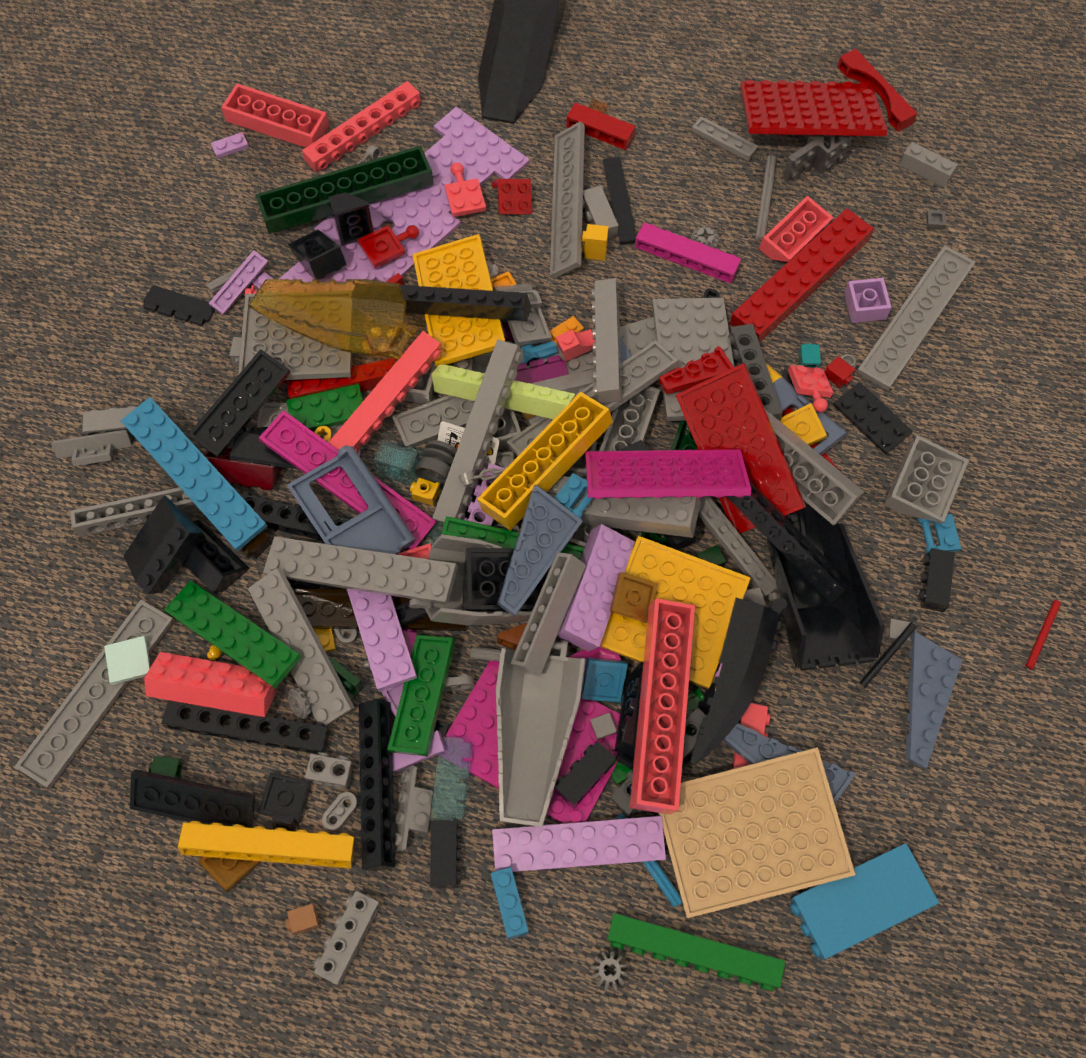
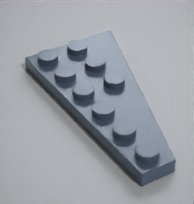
(543, 533)
(758, 748)

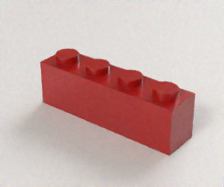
(602, 126)

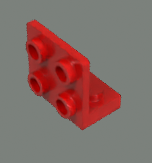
(514, 196)

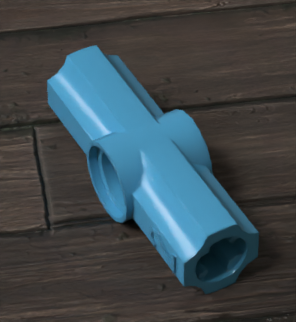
(538, 352)

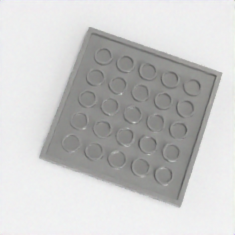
(298, 353)

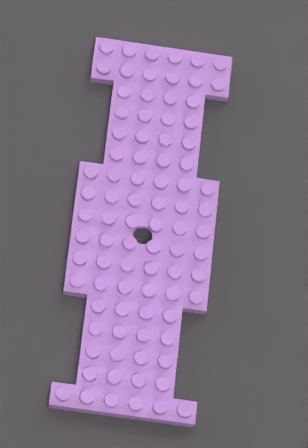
(427, 208)

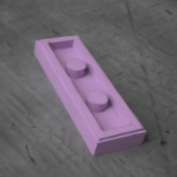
(402, 761)

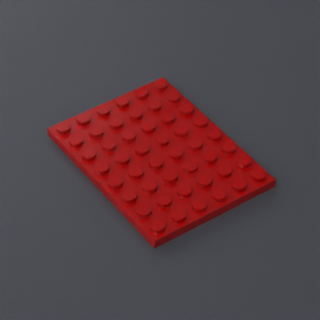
(812, 108)

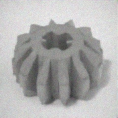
(608, 962)

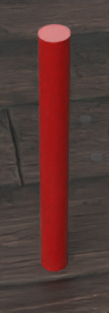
(1043, 634)

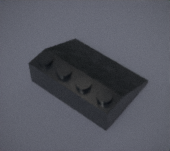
(161, 546)
(484, 579)

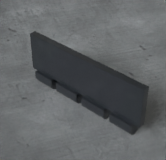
(183, 305)

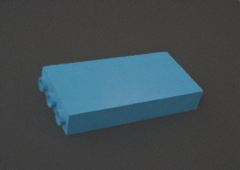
(865, 904)

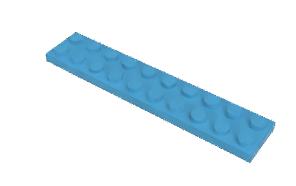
(194, 474)

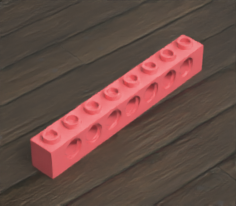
(361, 127)

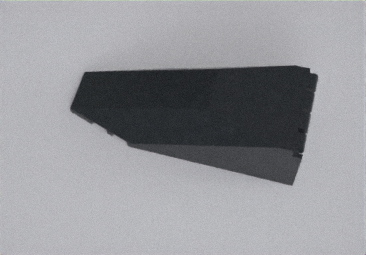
(517, 55)
(820, 629)

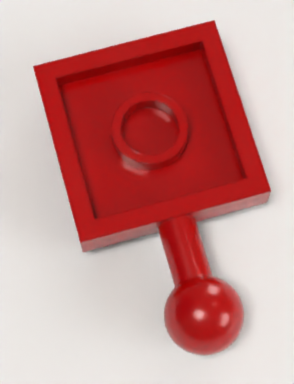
(384, 246)

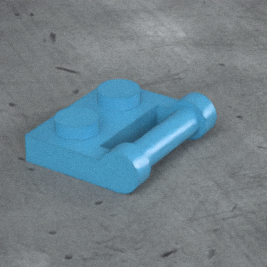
(572, 492)
(945, 533)

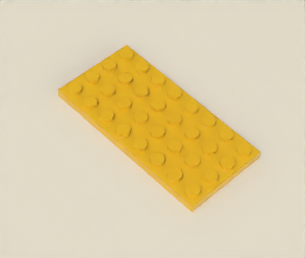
(458, 266)

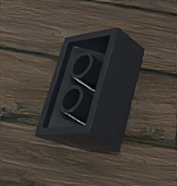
(350, 217)

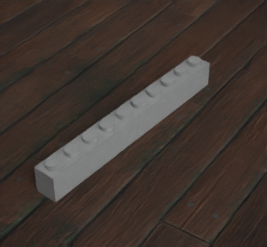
(479, 430)

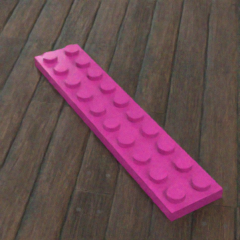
(309, 451)

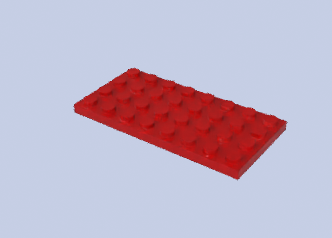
(729, 416)

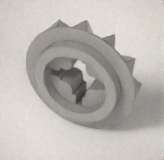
(713, 237)
(299, 703)

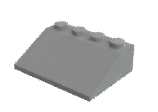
(926, 481)

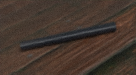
(888, 654)

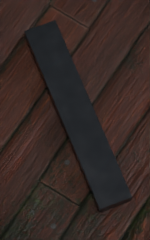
(619, 200)

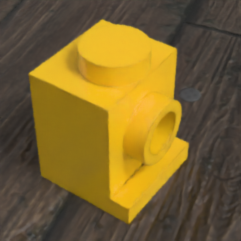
(426, 496)

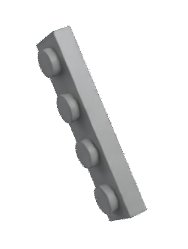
(724, 138)

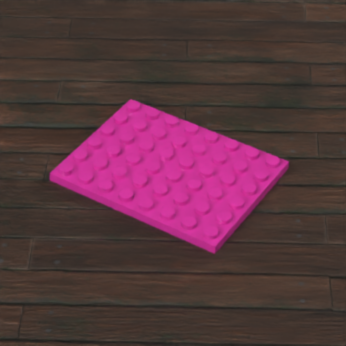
(478, 726)

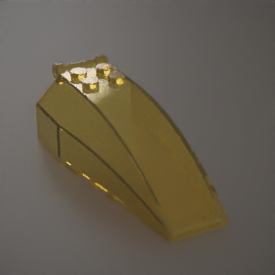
(346, 315)

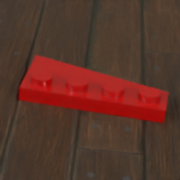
(696, 371)

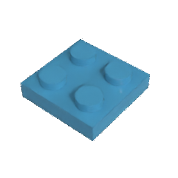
(603, 680)

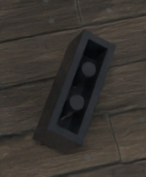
(936, 580)
(584, 774)
(445, 854)

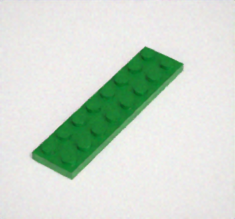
(233, 634)

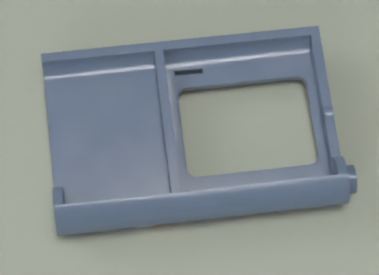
(373, 530)

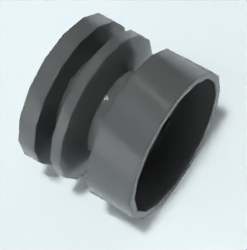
(435, 462)

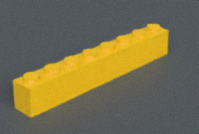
(266, 845)

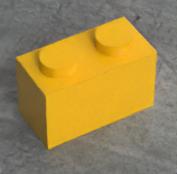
(595, 242)

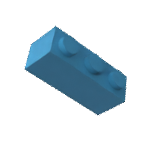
(509, 903)

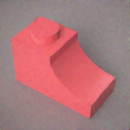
(575, 343)

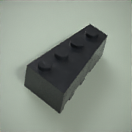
(629, 713)

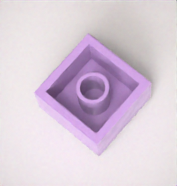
(867, 300)

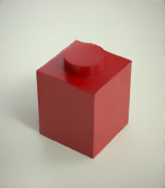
(839, 372)

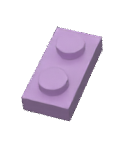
(229, 145)

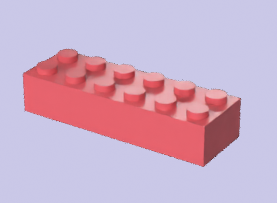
(274, 116)
(208, 684)

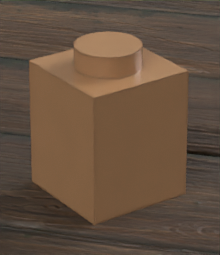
(302, 919)

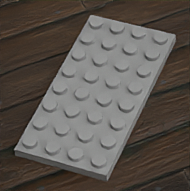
(687, 331)

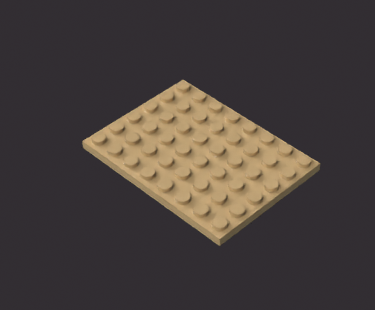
(755, 833)

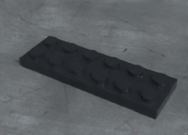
(239, 403)
(190, 800)

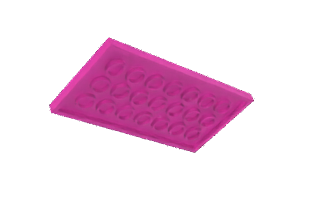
(666, 473)

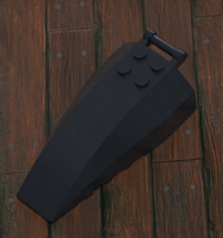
(743, 662)

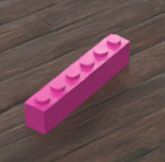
(687, 252)

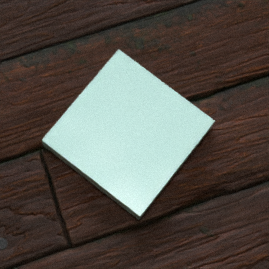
(127, 660)

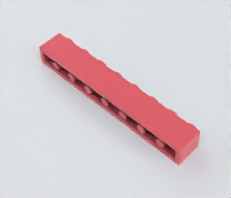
(388, 393)

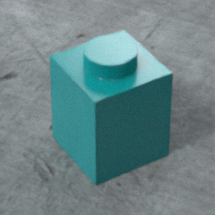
(809, 355)

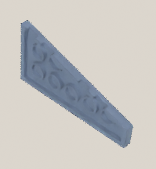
(929, 692)

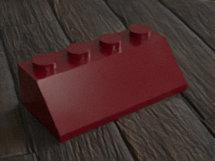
(244, 472)

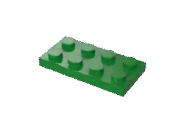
(325, 408)

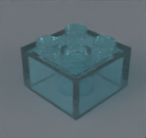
(396, 462)

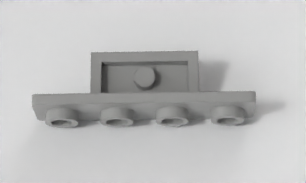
(91, 448)
(413, 809)

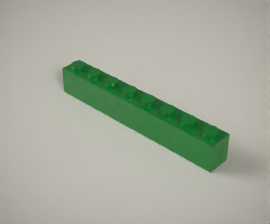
(696, 951)

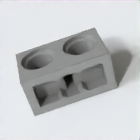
(327, 776)

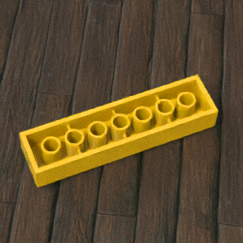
(545, 459)

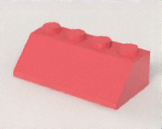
(795, 231)

